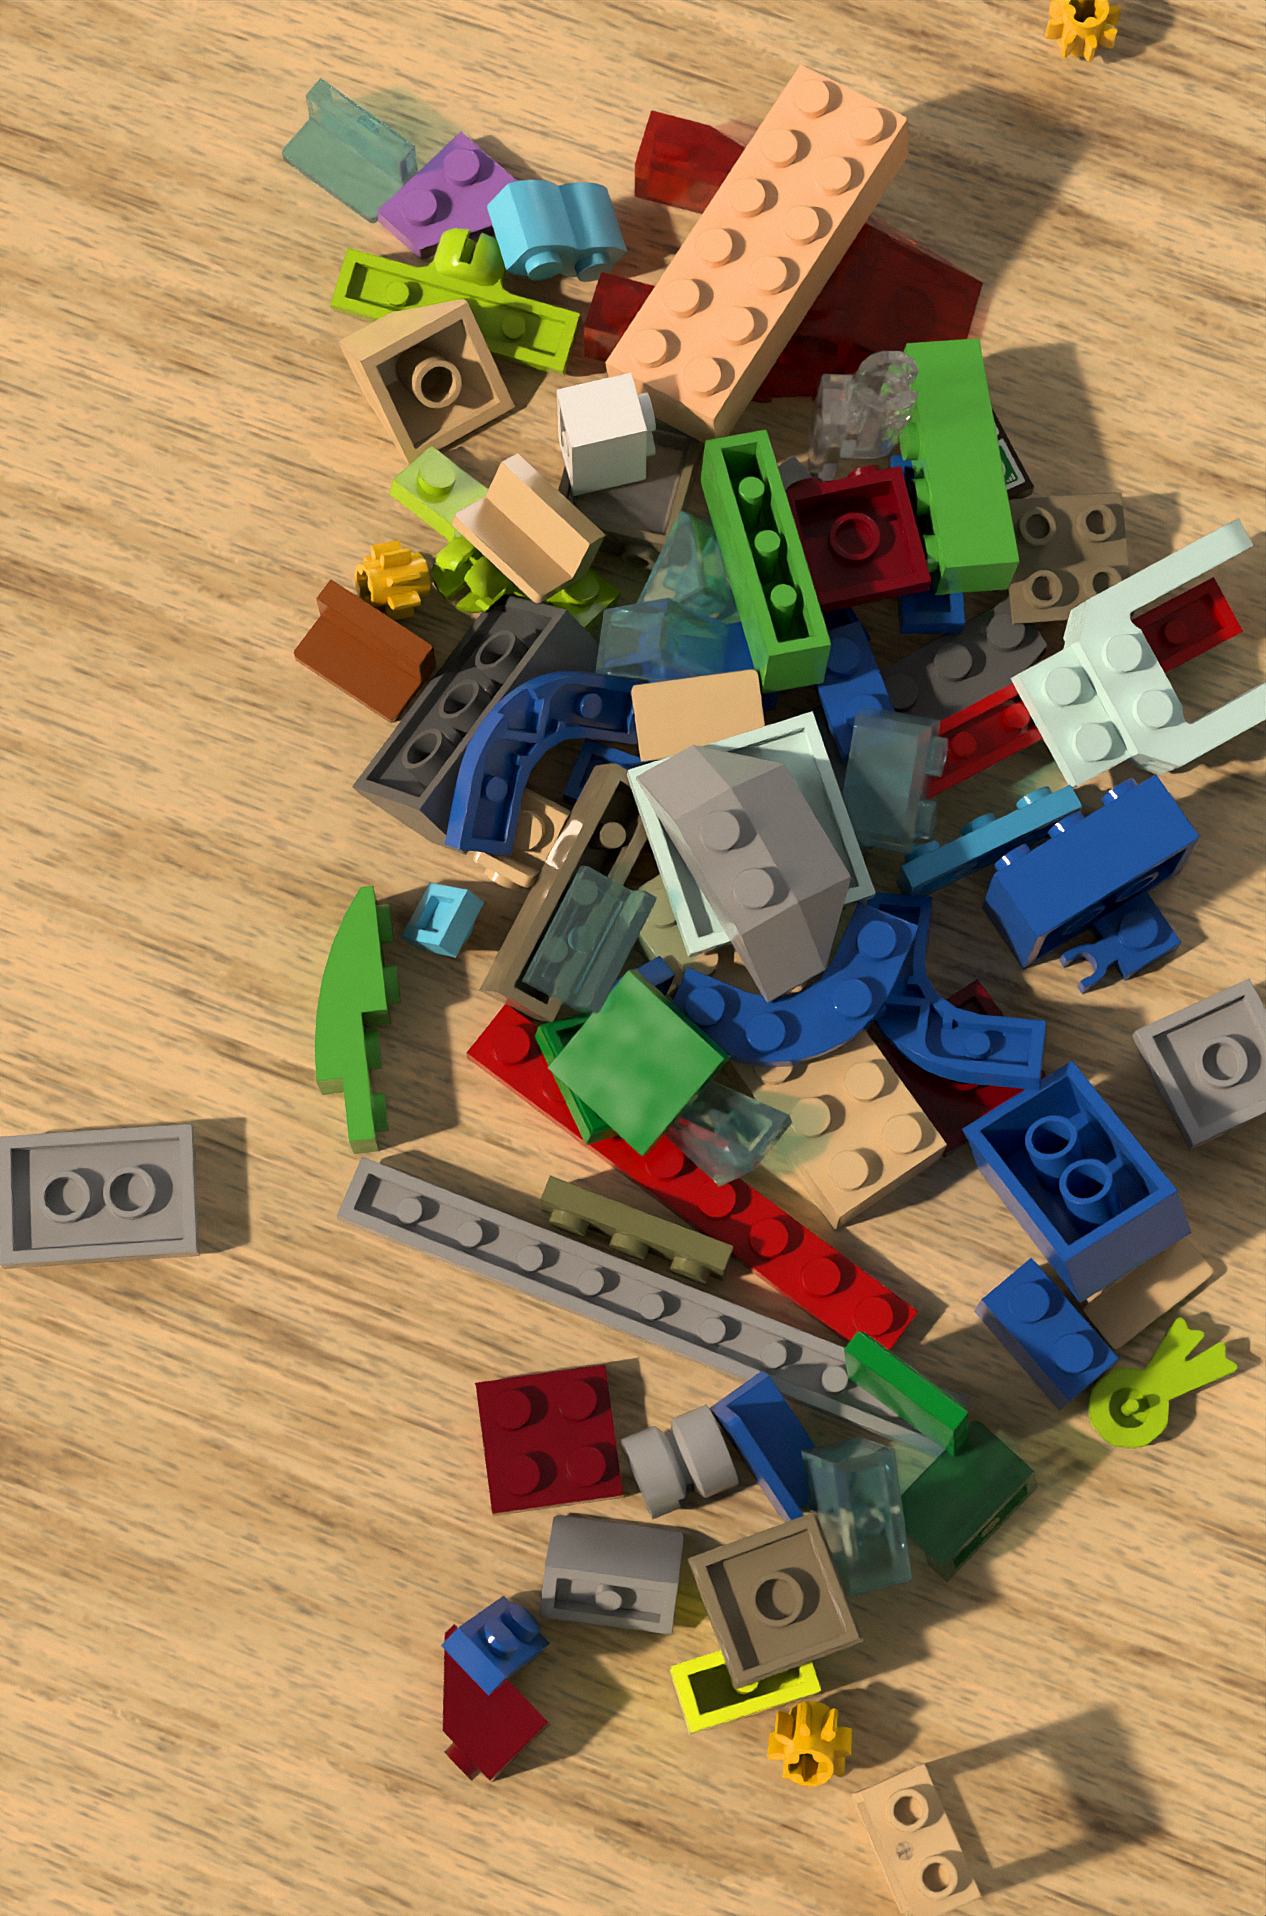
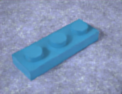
(985, 841)

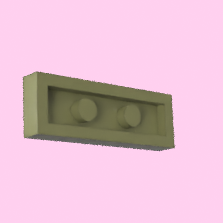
(635, 1231)

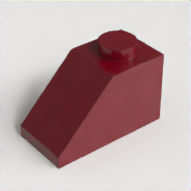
(485, 1728)

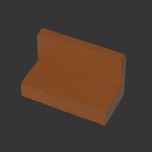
(365, 653)

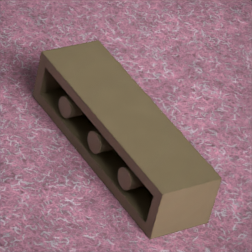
(599, 834)

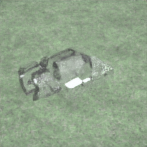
(861, 412)

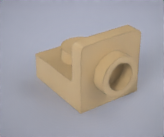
(535, 835)

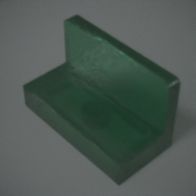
(965, 1499)

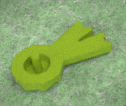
(1133, 1404)

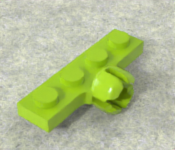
(510, 324)
(437, 490)

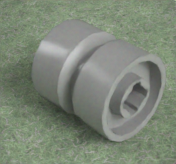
(679, 1461)

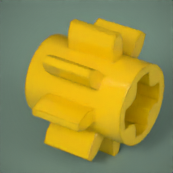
(1082, 38)
(392, 579)
(810, 1743)

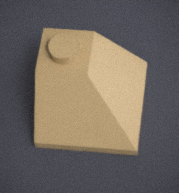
(427, 375)

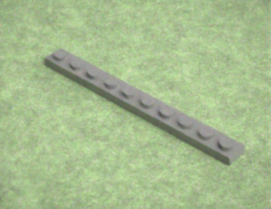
(618, 1296)

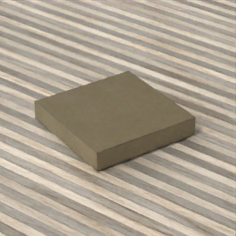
(775, 1600)

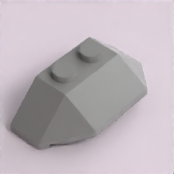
(754, 859)

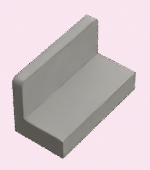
(612, 1574)

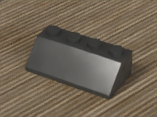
(421, 759)

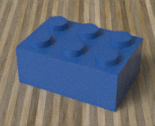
(1088, 868)
(1077, 1181)

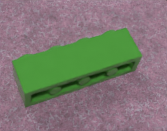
(958, 471)
(765, 561)

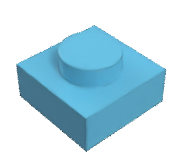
(443, 920)

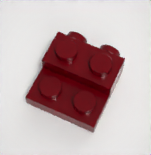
(859, 537)

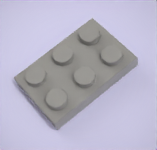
(98, 1196)

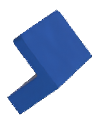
(767, 1441)

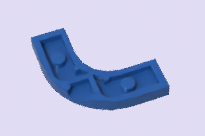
(515, 739)
(816, 1018)
(946, 1038)

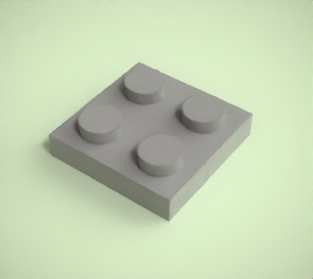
(1210, 1062)

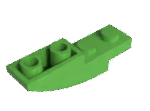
(353, 997)

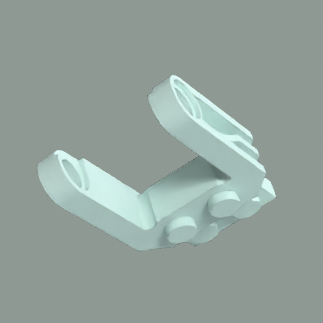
(1106, 690)

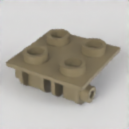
(1066, 553)

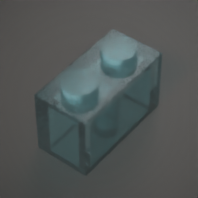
(891, 778)
(860, 1512)

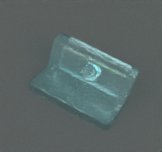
(350, 152)
(589, 941)

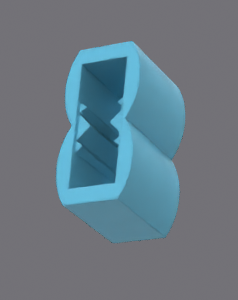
(556, 229)

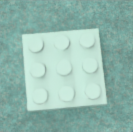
(802, 750)

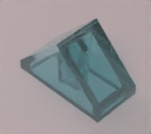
(692, 570)
(660, 642)
(727, 1132)

